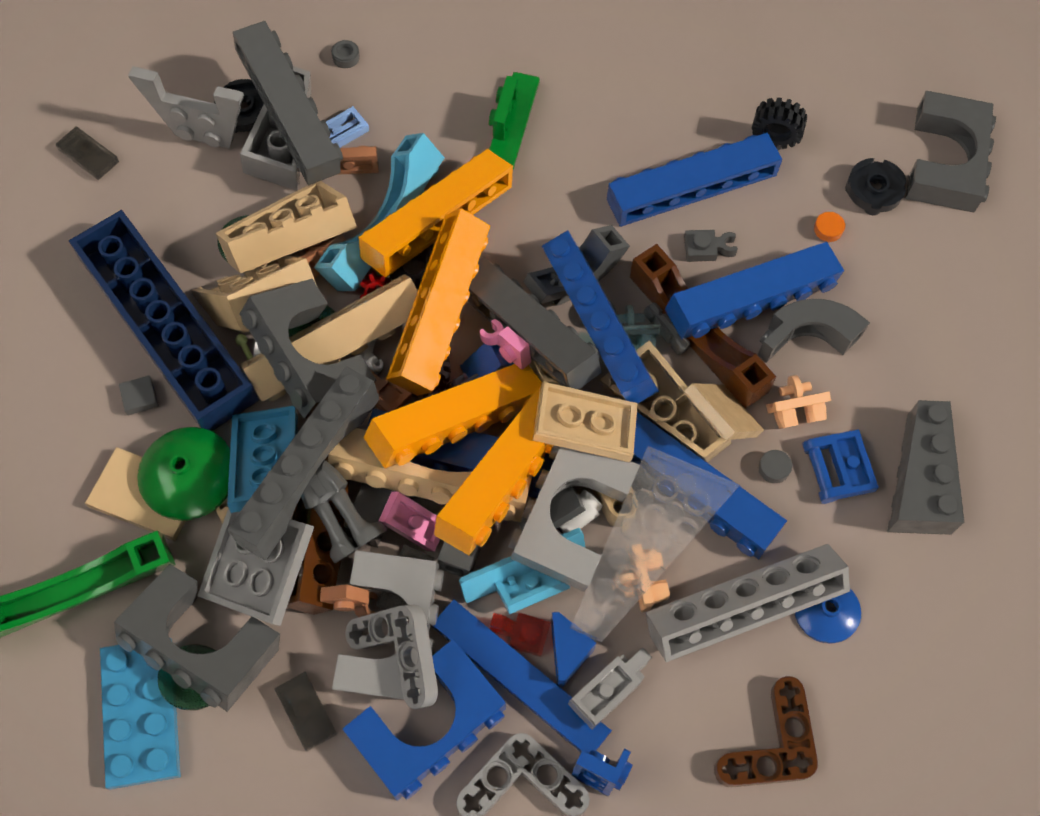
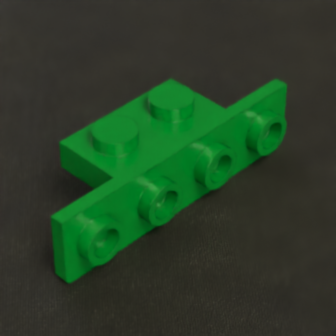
(512, 114)

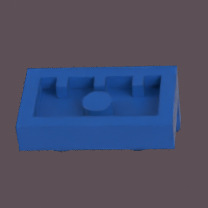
(598, 774)

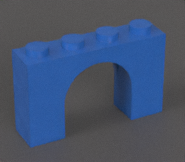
(404, 765)

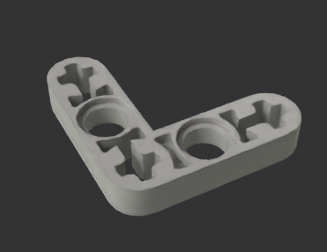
(399, 633)
(514, 769)

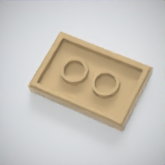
(723, 411)
(585, 422)
(120, 497)

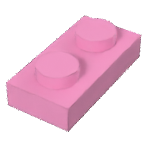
(410, 521)

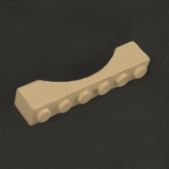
(358, 463)

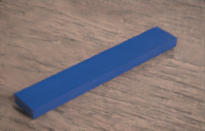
(518, 677)

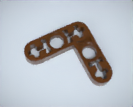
(788, 745)

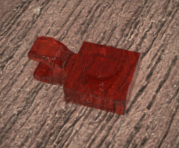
(526, 633)

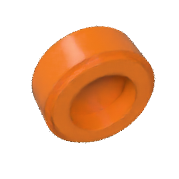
(829, 226)

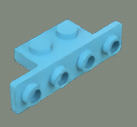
(515, 583)

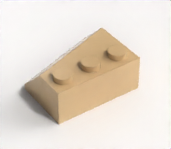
(231, 294)

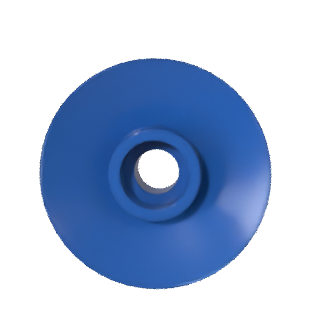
(831, 626)

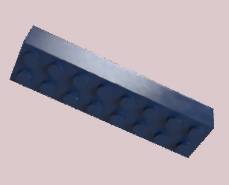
(164, 321)

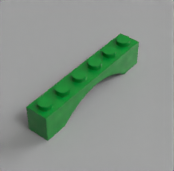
(103, 575)

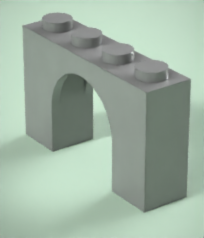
(540, 543)
(414, 582)

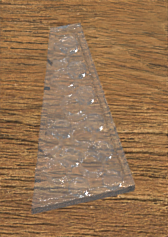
(655, 524)

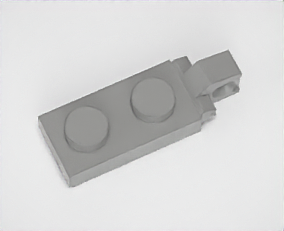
(609, 688)

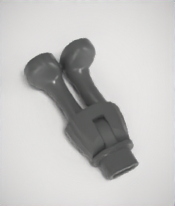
(330, 485)

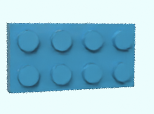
(255, 447)
(137, 722)

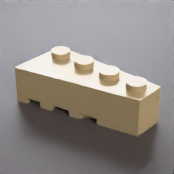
(286, 227)

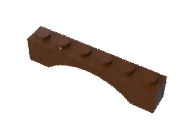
(734, 365)

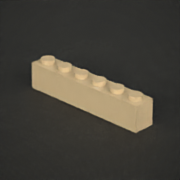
(341, 333)

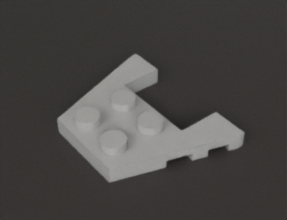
(188, 116)

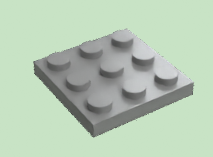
(253, 584)

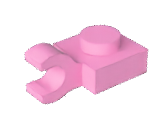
(511, 345)

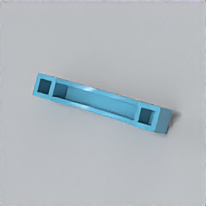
(411, 169)

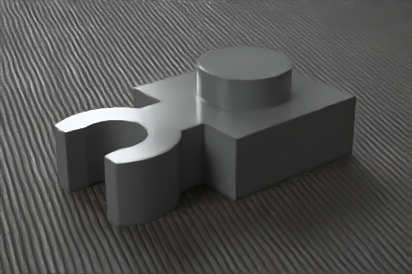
(704, 246)

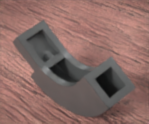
(601, 250)
(816, 318)

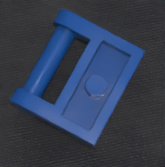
(849, 462)

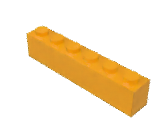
(419, 221)
(439, 303)
(450, 415)
(493, 483)

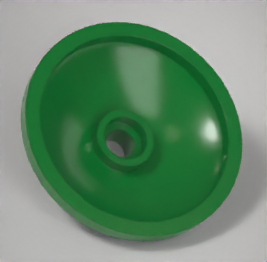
(197, 486)

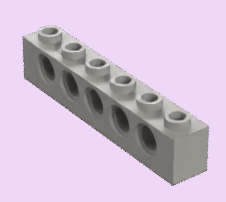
(747, 602)

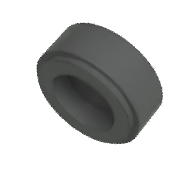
(345, 54)
(775, 466)

